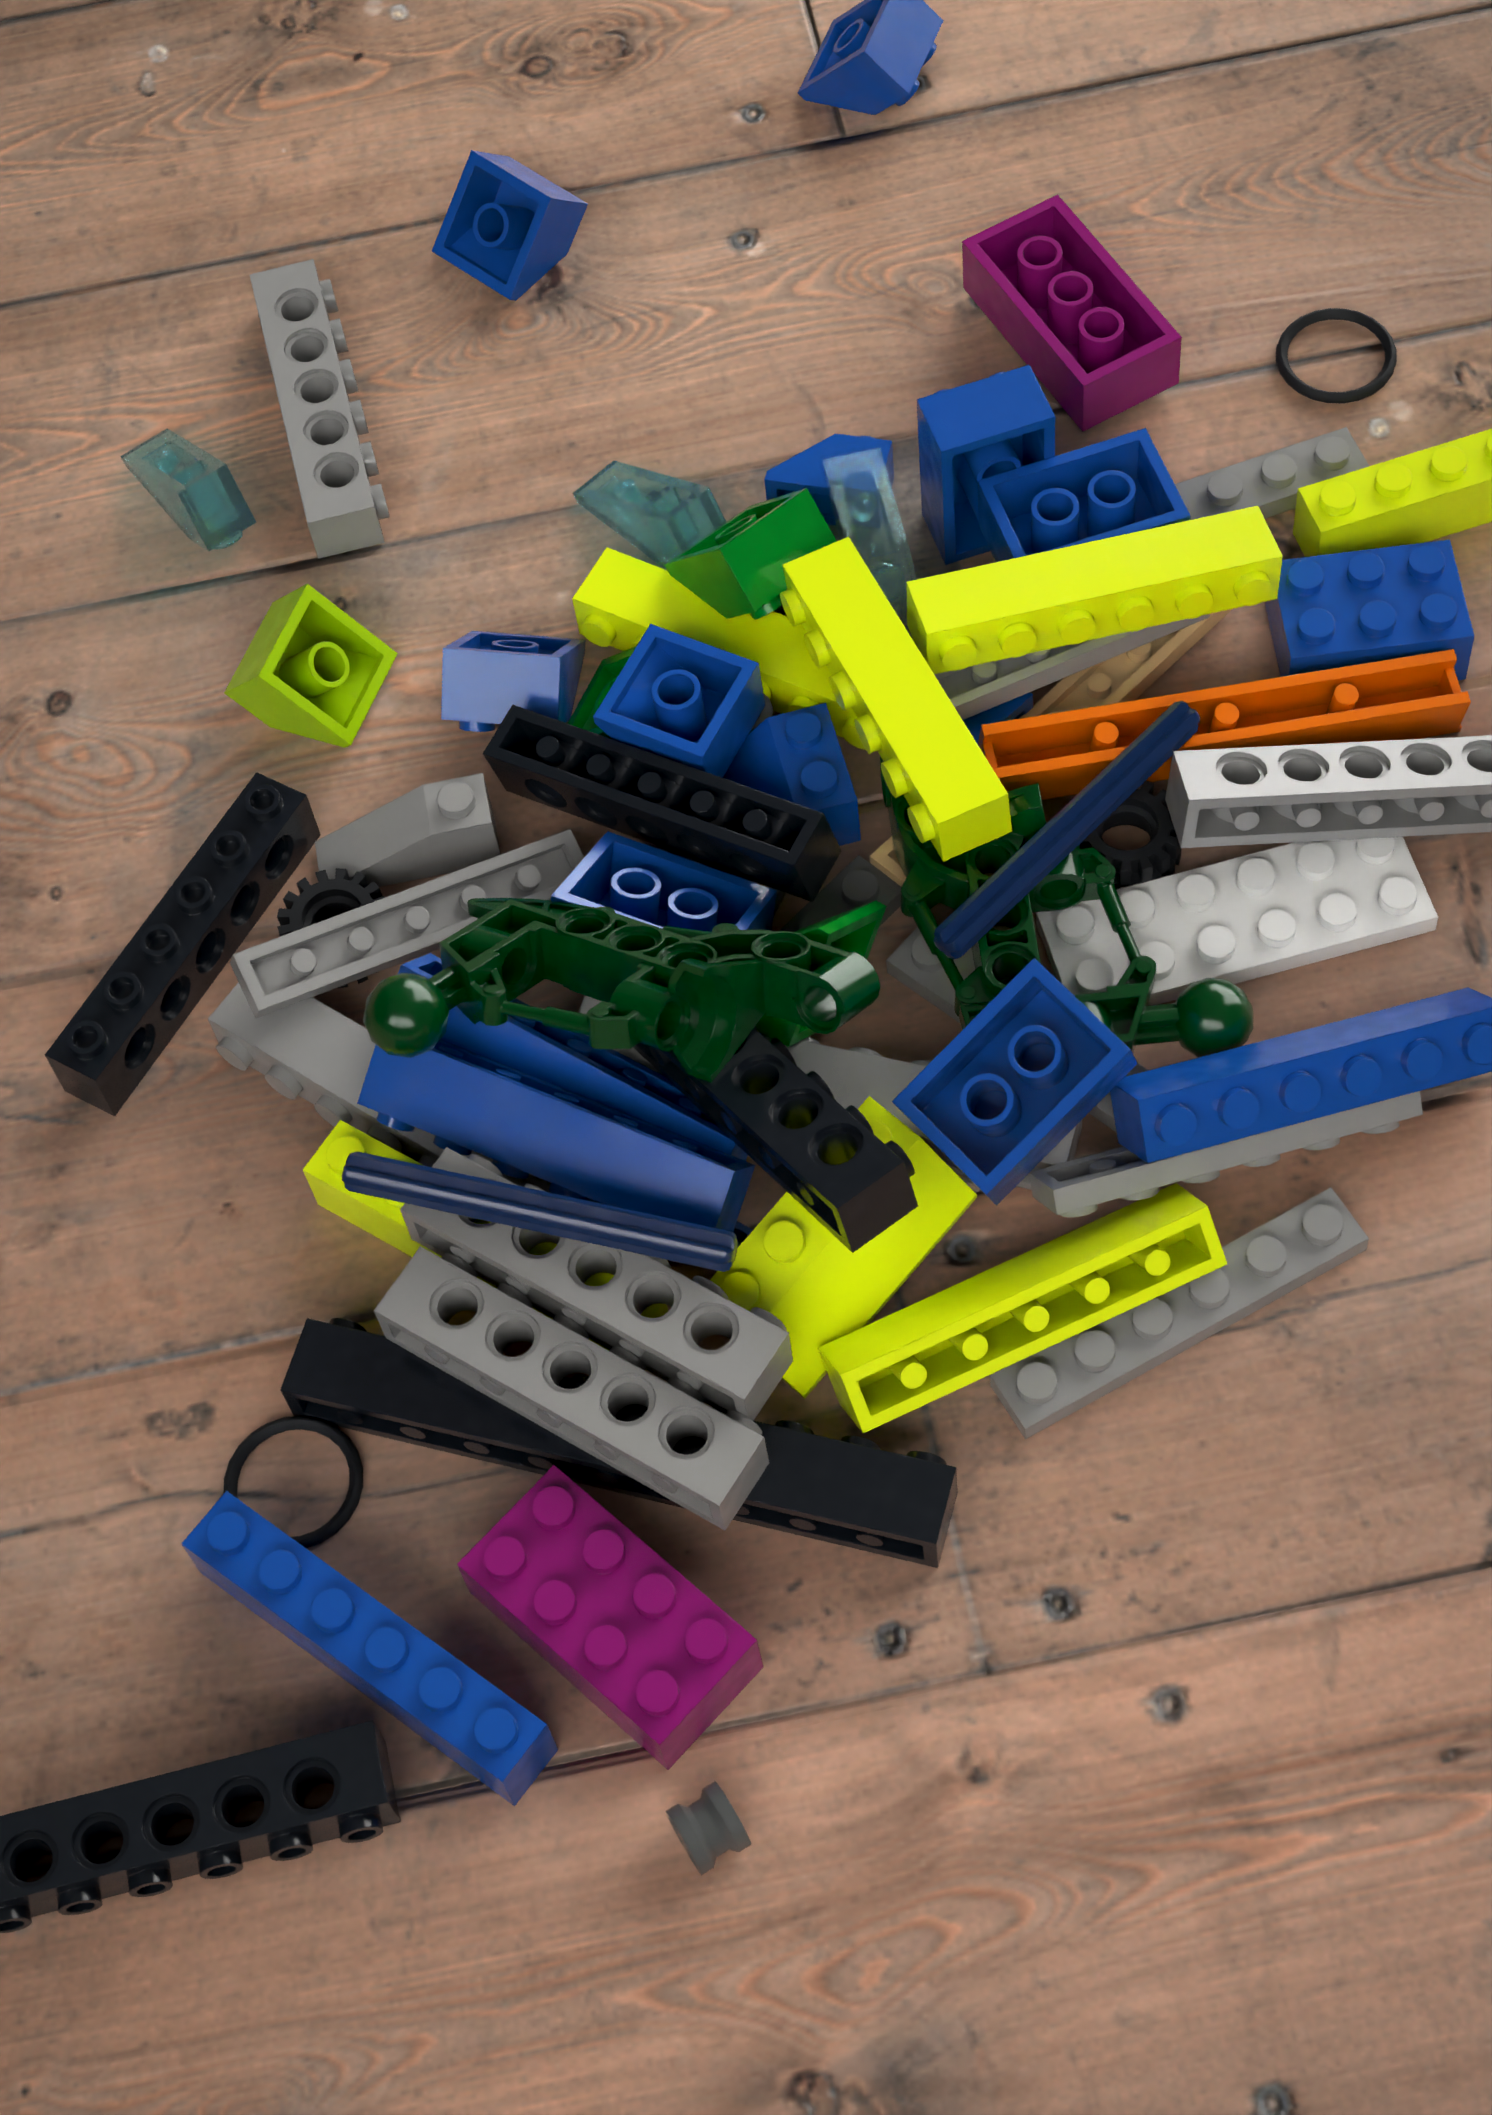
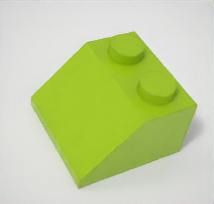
(311, 669)

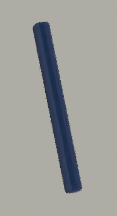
(1065, 830)
(540, 1211)

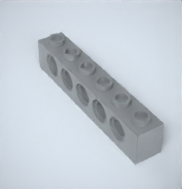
(317, 411)
(1331, 791)
(727, 1378)
(706, 1482)

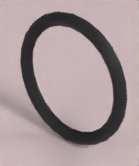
(1336, 314)
(321, 1427)

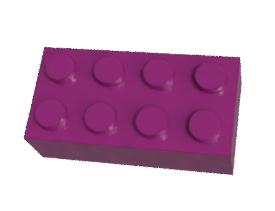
(1071, 312)
(611, 1616)

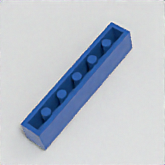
(574, 1065)
(1304, 1075)
(554, 1136)
(371, 1648)

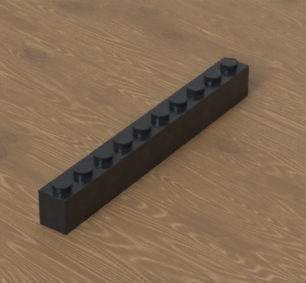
(811, 1487)

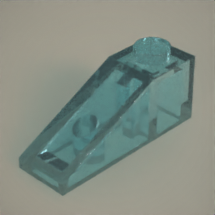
(191, 489)
(651, 509)
(870, 518)

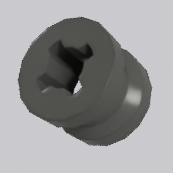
(708, 1827)

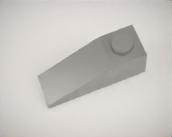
(416, 835)

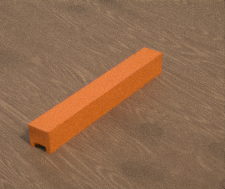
(1337, 705)

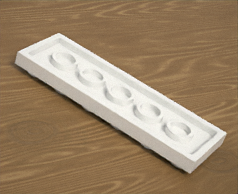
(1246, 916)

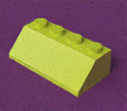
(817, 1282)

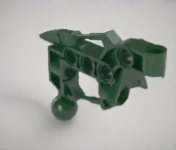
(654, 983)
(1204, 1019)

